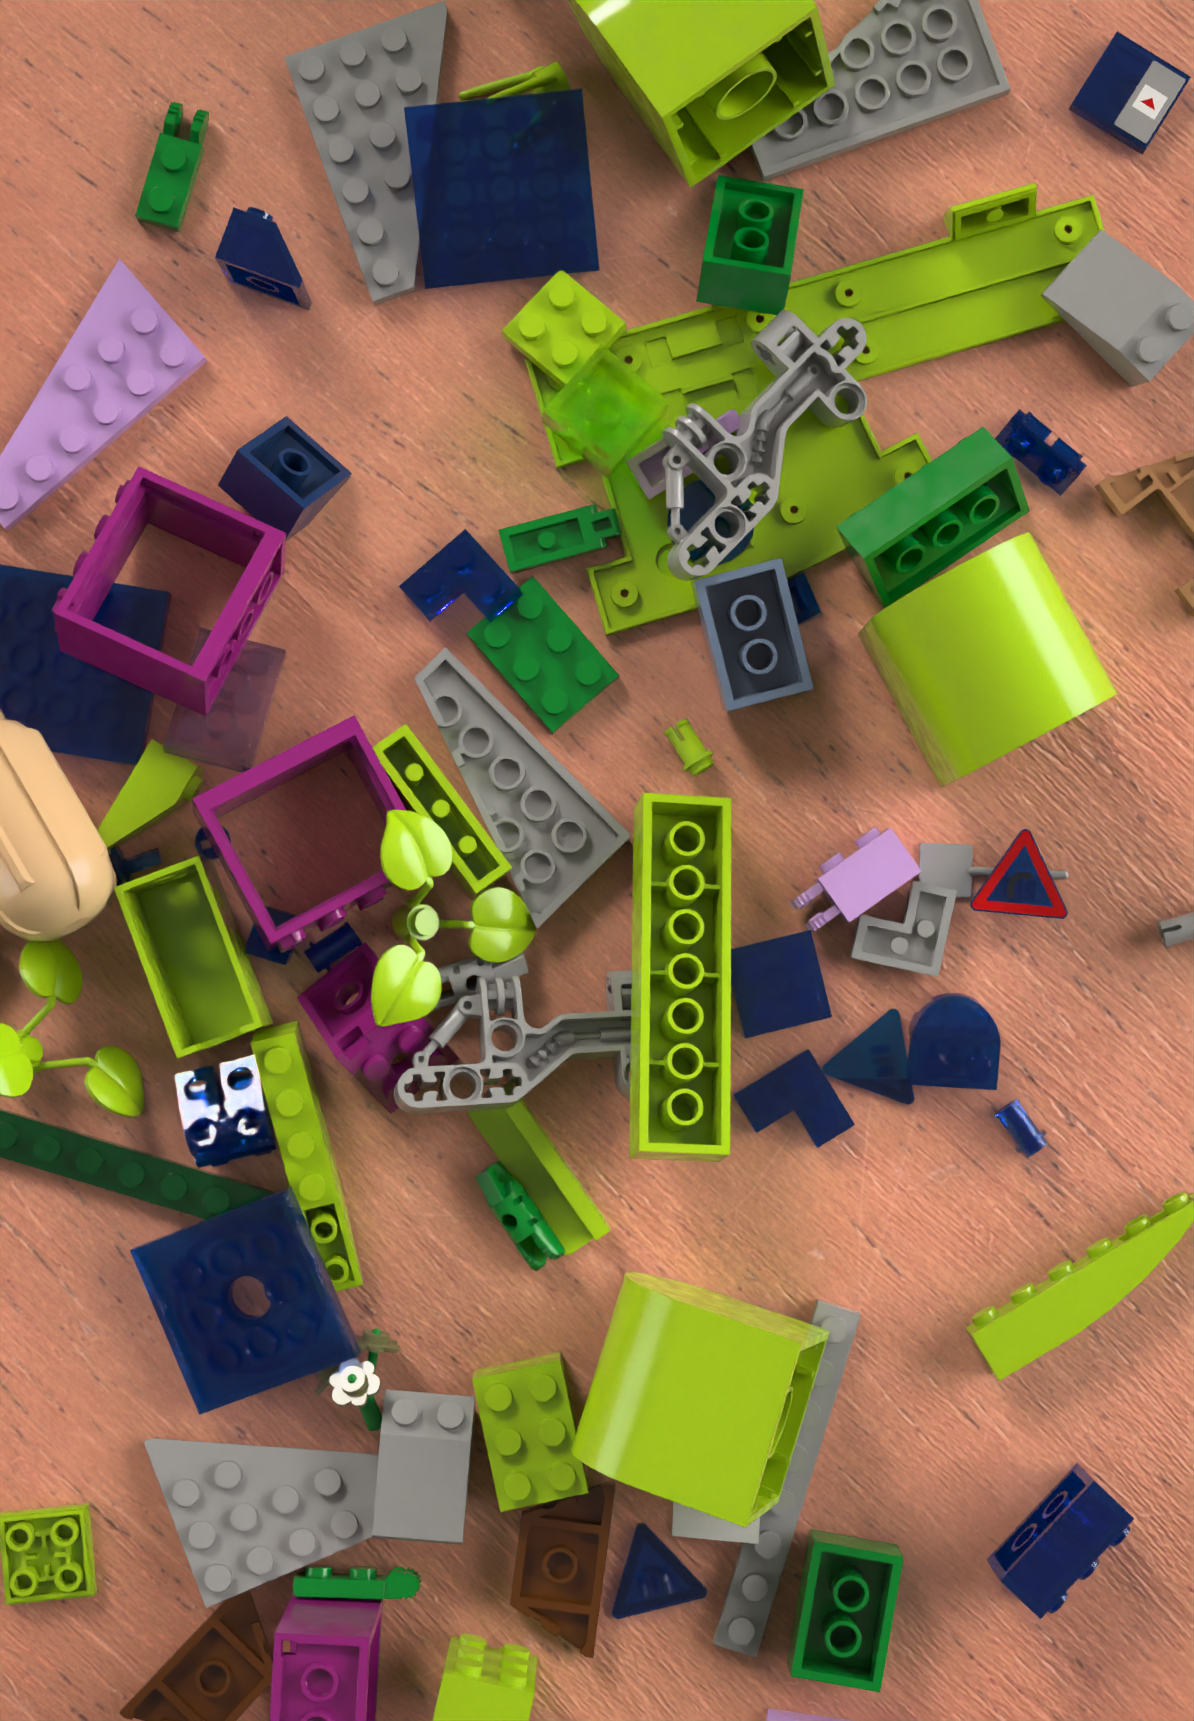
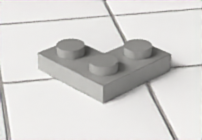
(917, 941)

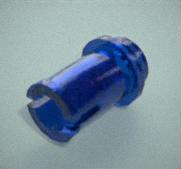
(332, 947)
(1021, 1128)

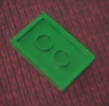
(544, 656)

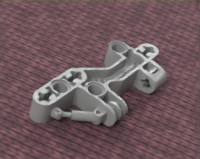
(804, 379)
(534, 1051)

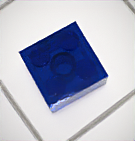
(777, 984)

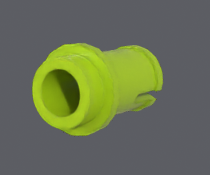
(690, 749)

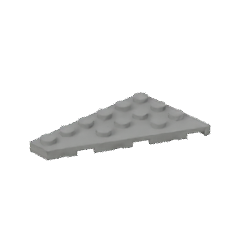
(891, 75)
(355, 110)
(261, 1508)

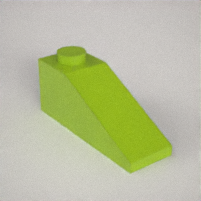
(150, 794)

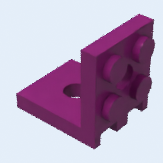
(355, 1037)

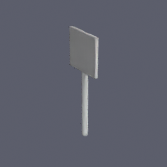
(952, 867)

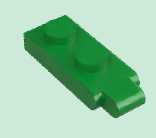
(558, 537)

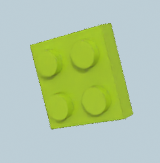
(562, 328)

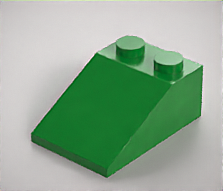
(750, 245)

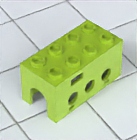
(193, 956)

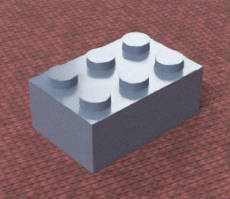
(752, 635)

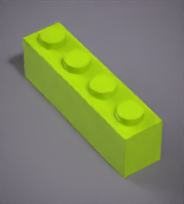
(427, 791)

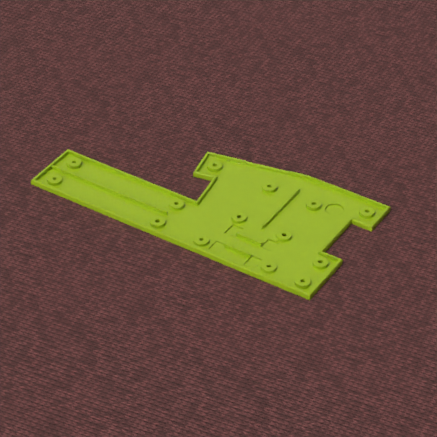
(913, 311)

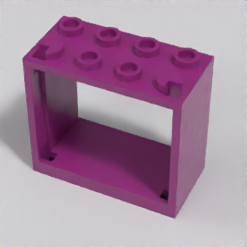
(203, 523)
(272, 773)
(330, 1660)

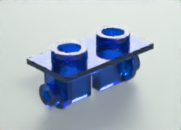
(1054, 465)

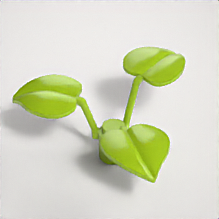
(501, 923)
(55, 974)

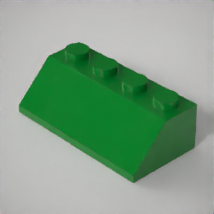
(934, 517)

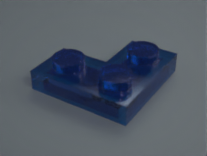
(460, 570)
(797, 1087)

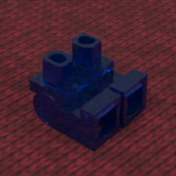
(229, 1131)

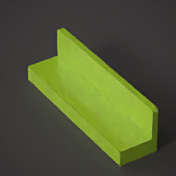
(543, 1173)

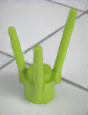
(535, 81)

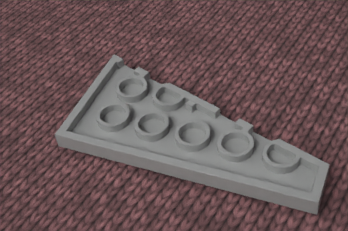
(528, 799)

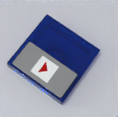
(1129, 93)

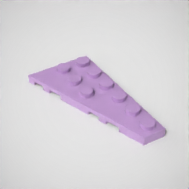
(104, 382)

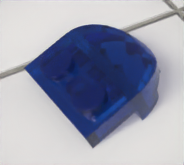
(953, 1044)

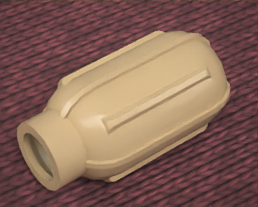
(50, 852)

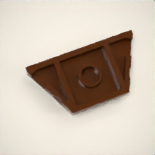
(564, 1564)
(212, 1672)

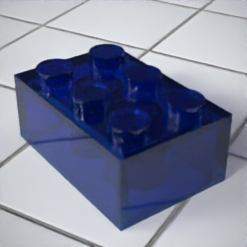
(1060, 1541)

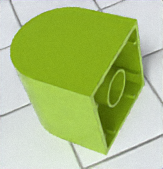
(709, 70)
(985, 659)
(699, 1397)

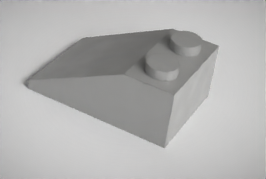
(1122, 308)
(423, 1467)

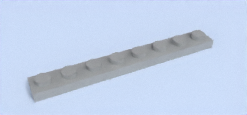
(761, 1564)

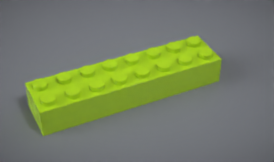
(681, 979)

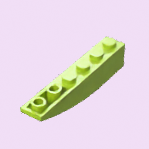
(306, 1147)
(1078, 1291)

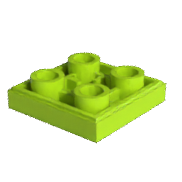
(47, 1554)

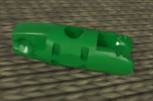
(519, 1216)

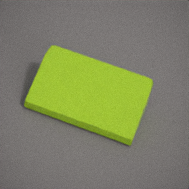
(991, 212)

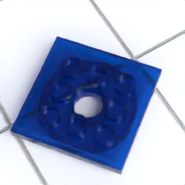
(217, 1344)

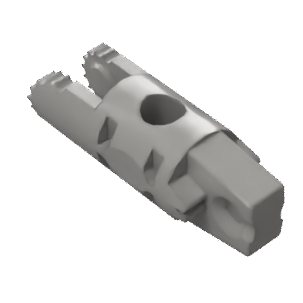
(460, 971)

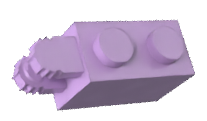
(861, 878)

